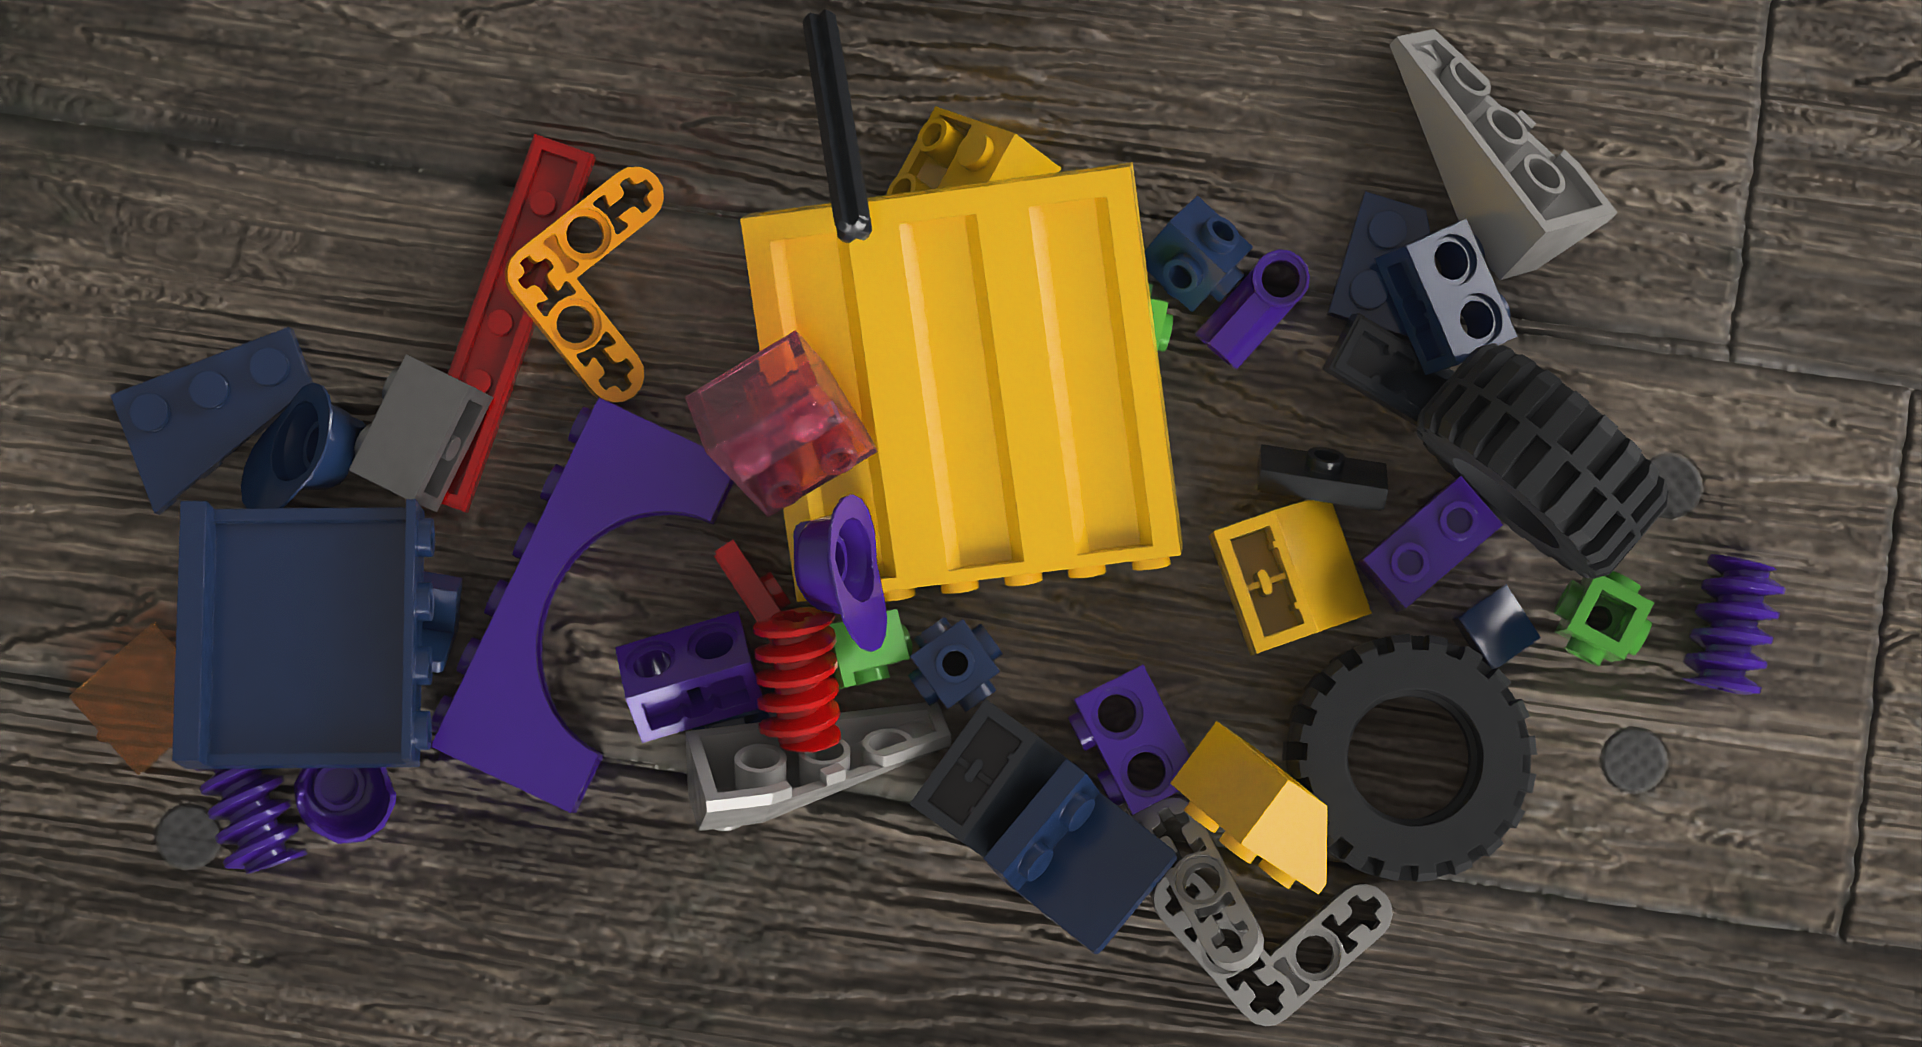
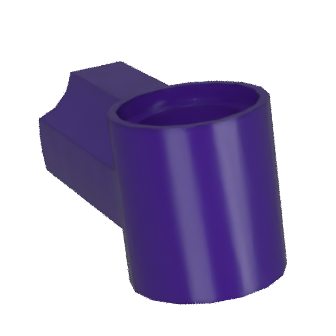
(1251, 311)

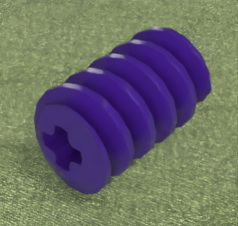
(1732, 625)
(251, 818)

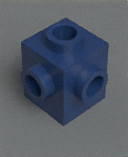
(1197, 255)
(967, 688)

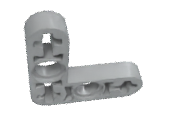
(1238, 914)
(1281, 962)

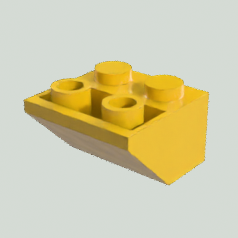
(966, 151)
(1289, 574)
(1257, 807)

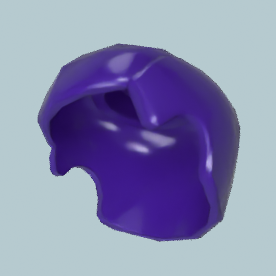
(344, 802)

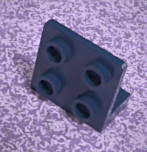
(1080, 858)

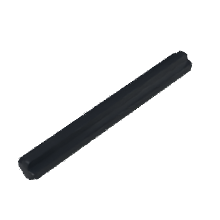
(837, 127)

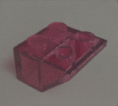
(779, 424)

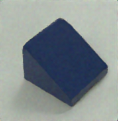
(1497, 627)

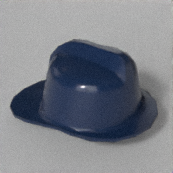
(300, 450)

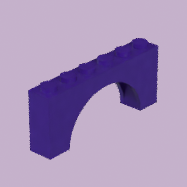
(503, 706)

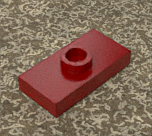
(761, 595)

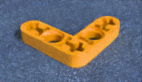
(569, 264)

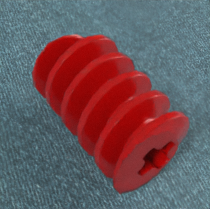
(800, 679)

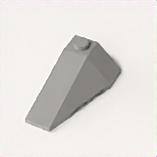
(1496, 173)
(749, 779)

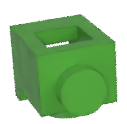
(864, 667)

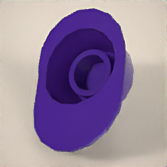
(840, 570)

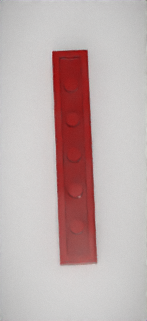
(497, 324)

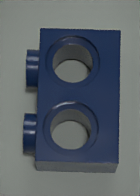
(1433, 302)

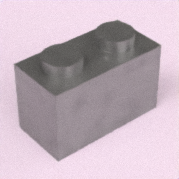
(419, 432)

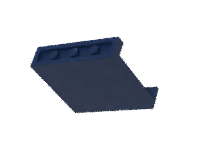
(302, 637)

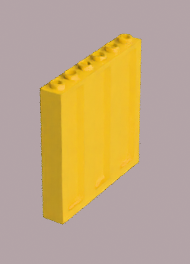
(996, 366)

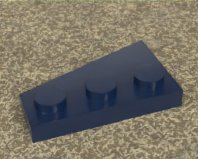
(206, 410)

